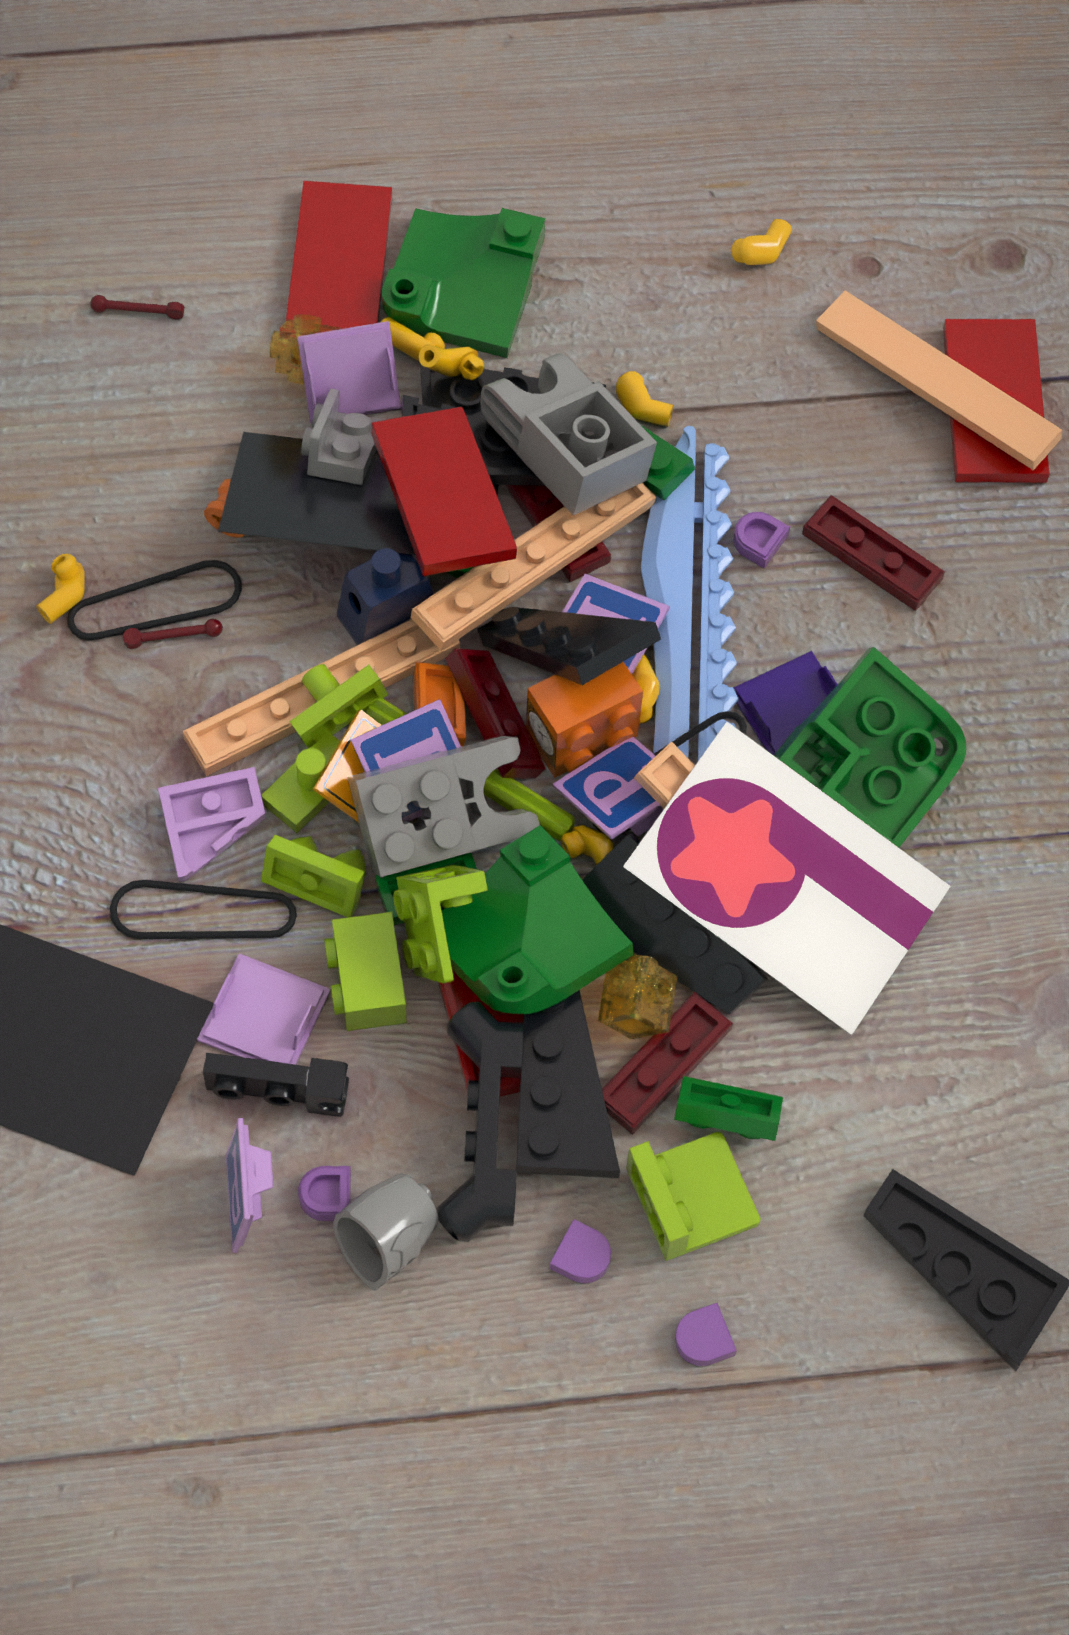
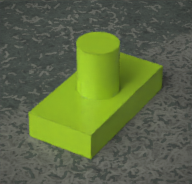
(335, 702)
(292, 793)

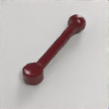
(173, 309)
(133, 637)

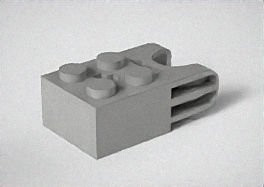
(571, 434)
(453, 811)

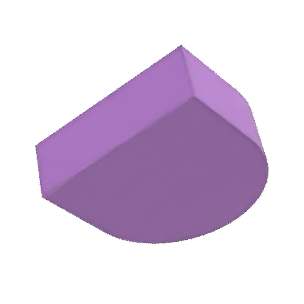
(759, 537)
(325, 1191)
(582, 1254)
(704, 1337)

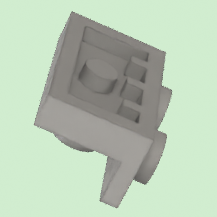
(338, 443)

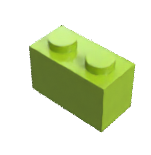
(368, 971)

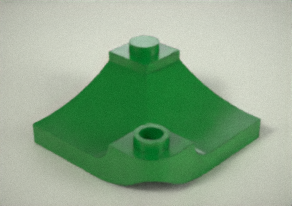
(465, 277)
(876, 747)
(532, 931)

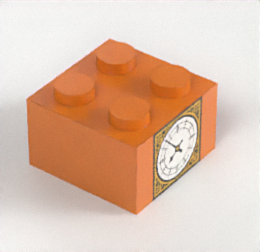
(580, 721)

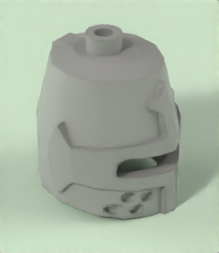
(389, 1216)

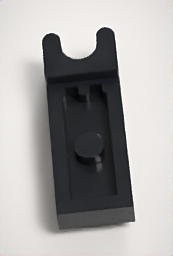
(319, 1086)

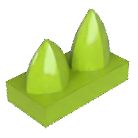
(306, 873)

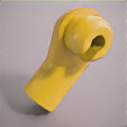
(762, 248)
(409, 341)
(452, 361)
(637, 402)
(68, 588)
(650, 685)
(586, 841)

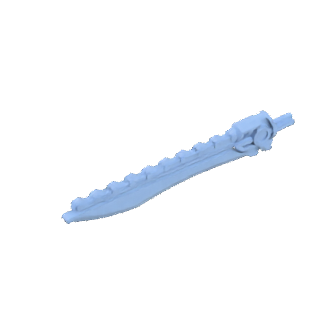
(669, 580)

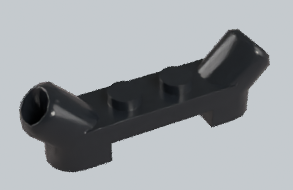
(490, 1192)

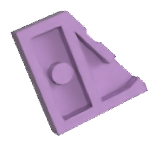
(209, 816)

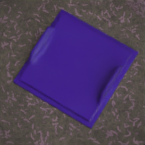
(783, 698)

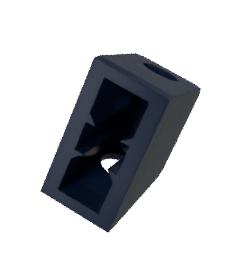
(381, 594)

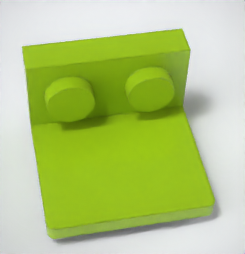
(419, 906)
(691, 1194)

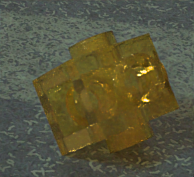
(285, 345)
(638, 998)

